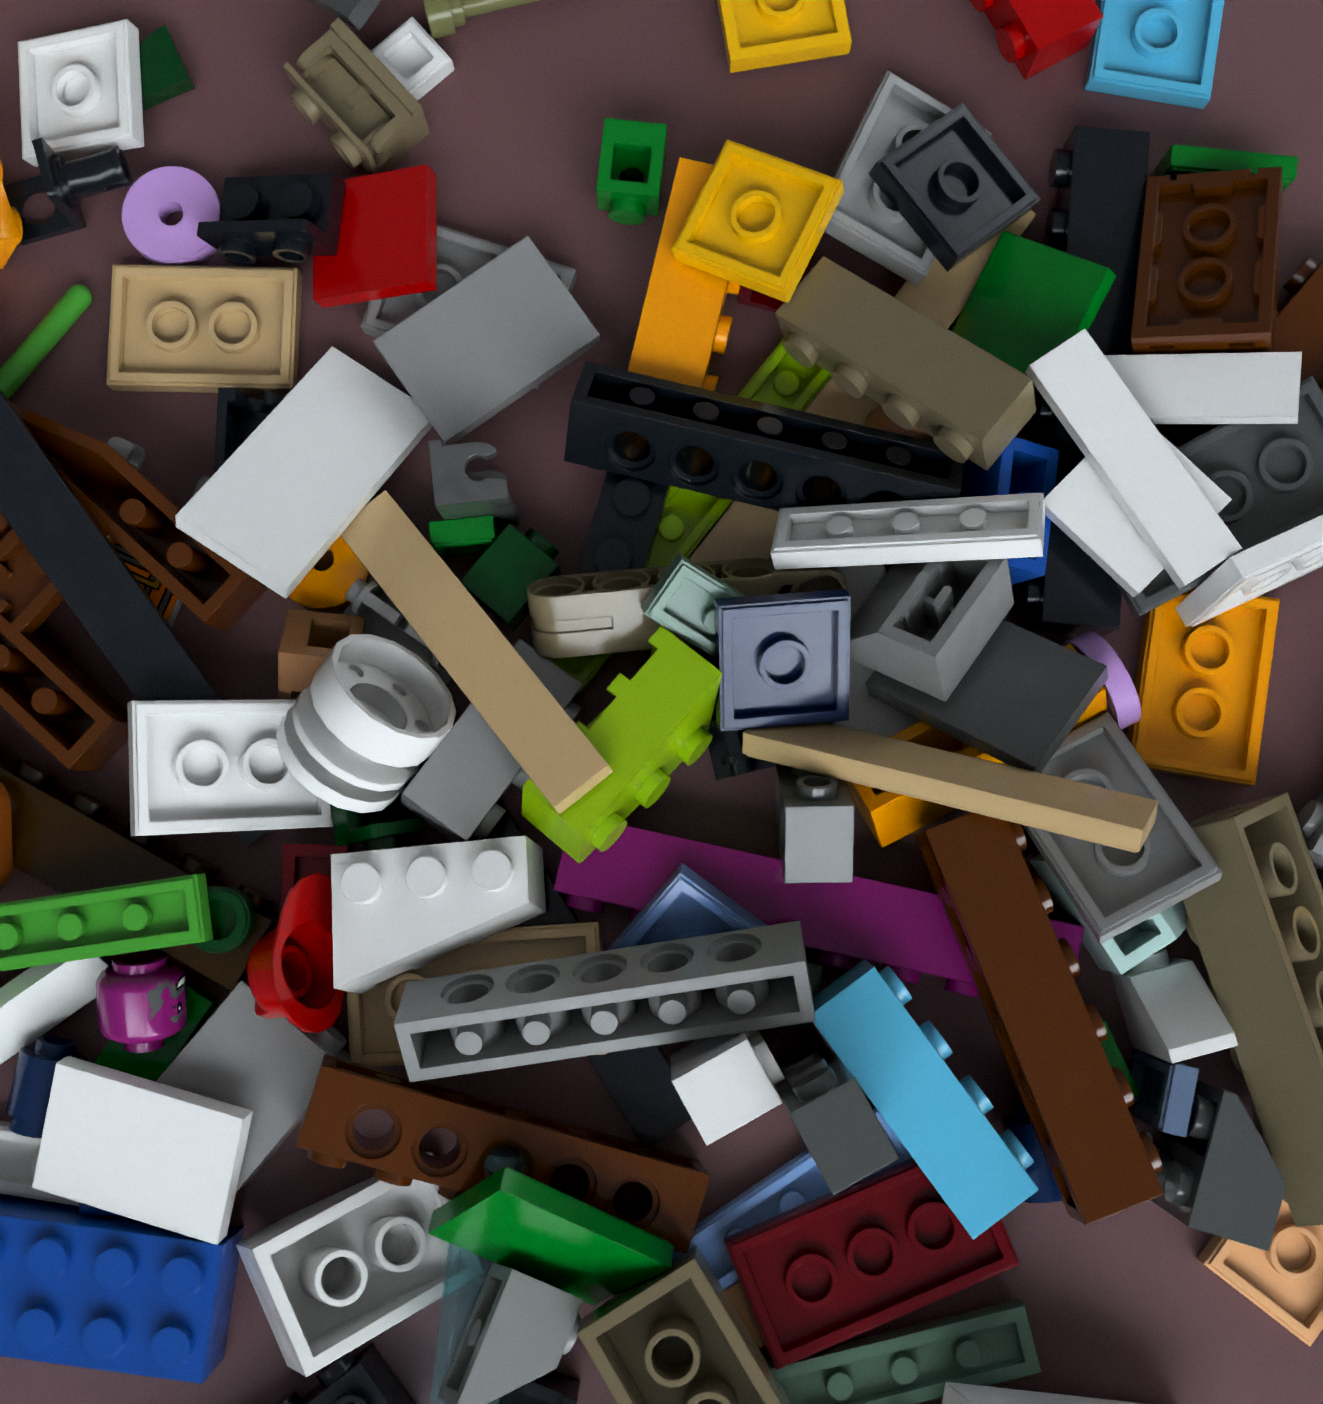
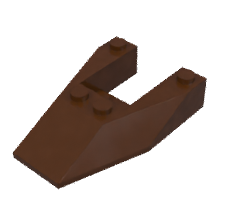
(39, 680)

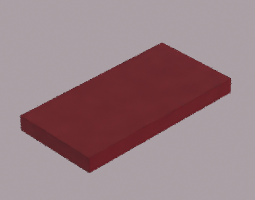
(859, 1261)

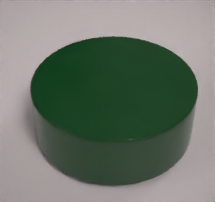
(231, 919)

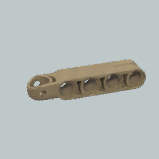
(604, 611)

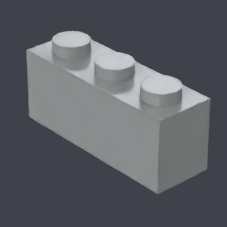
(473, 767)

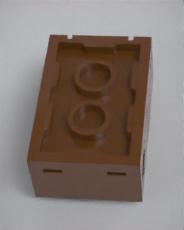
(1209, 263)

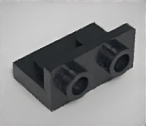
(277, 218)

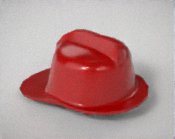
(294, 963)

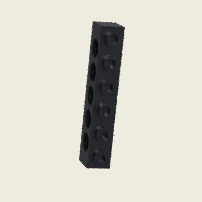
(745, 446)

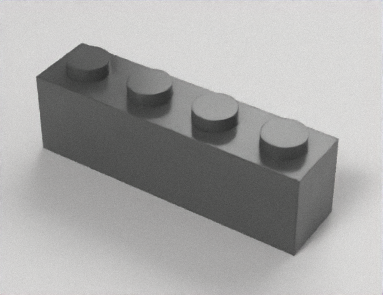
(832, 1116)

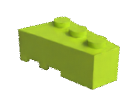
(643, 737)

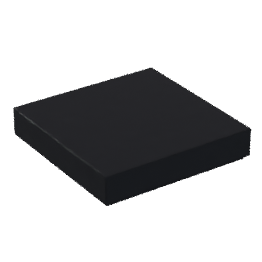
(954, 186)

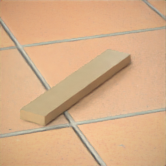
(476, 654)
(959, 782)

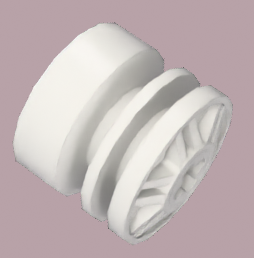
(365, 723)

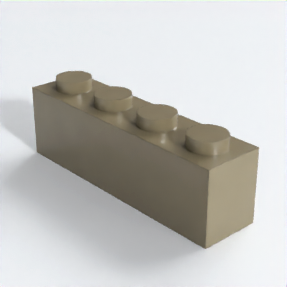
(906, 364)

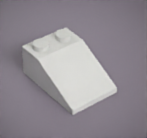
(346, 1269)

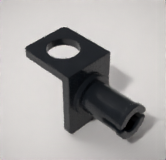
(65, 186)

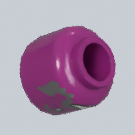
(141, 1000)

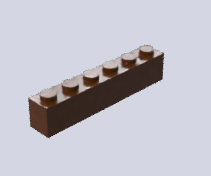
(1040, 1017)

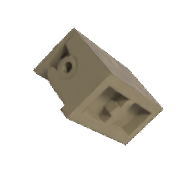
(357, 100)

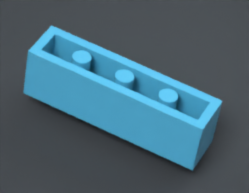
(921, 1098)

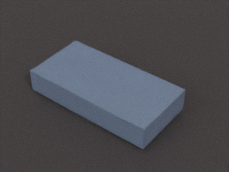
(1164, 1092)

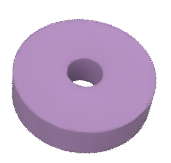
(154, 199)
(1120, 691)

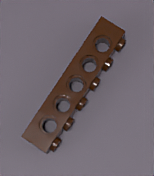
(346, 1089)

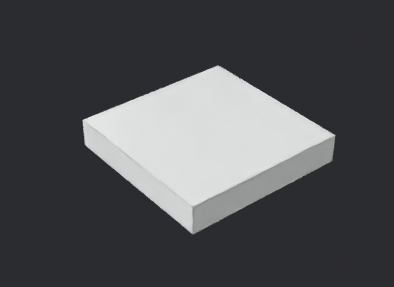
(81, 91)
(1101, 528)

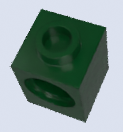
(506, 570)

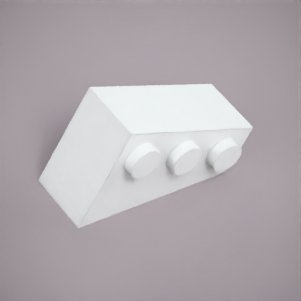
(426, 900)

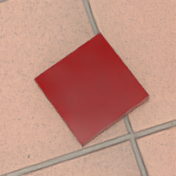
(383, 239)

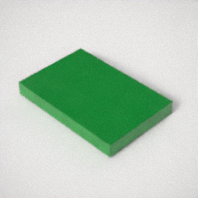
(551, 1237)

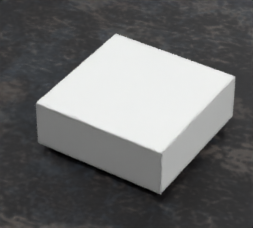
(414, 58)

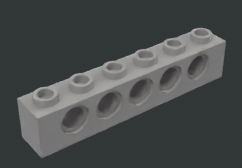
(605, 1002)

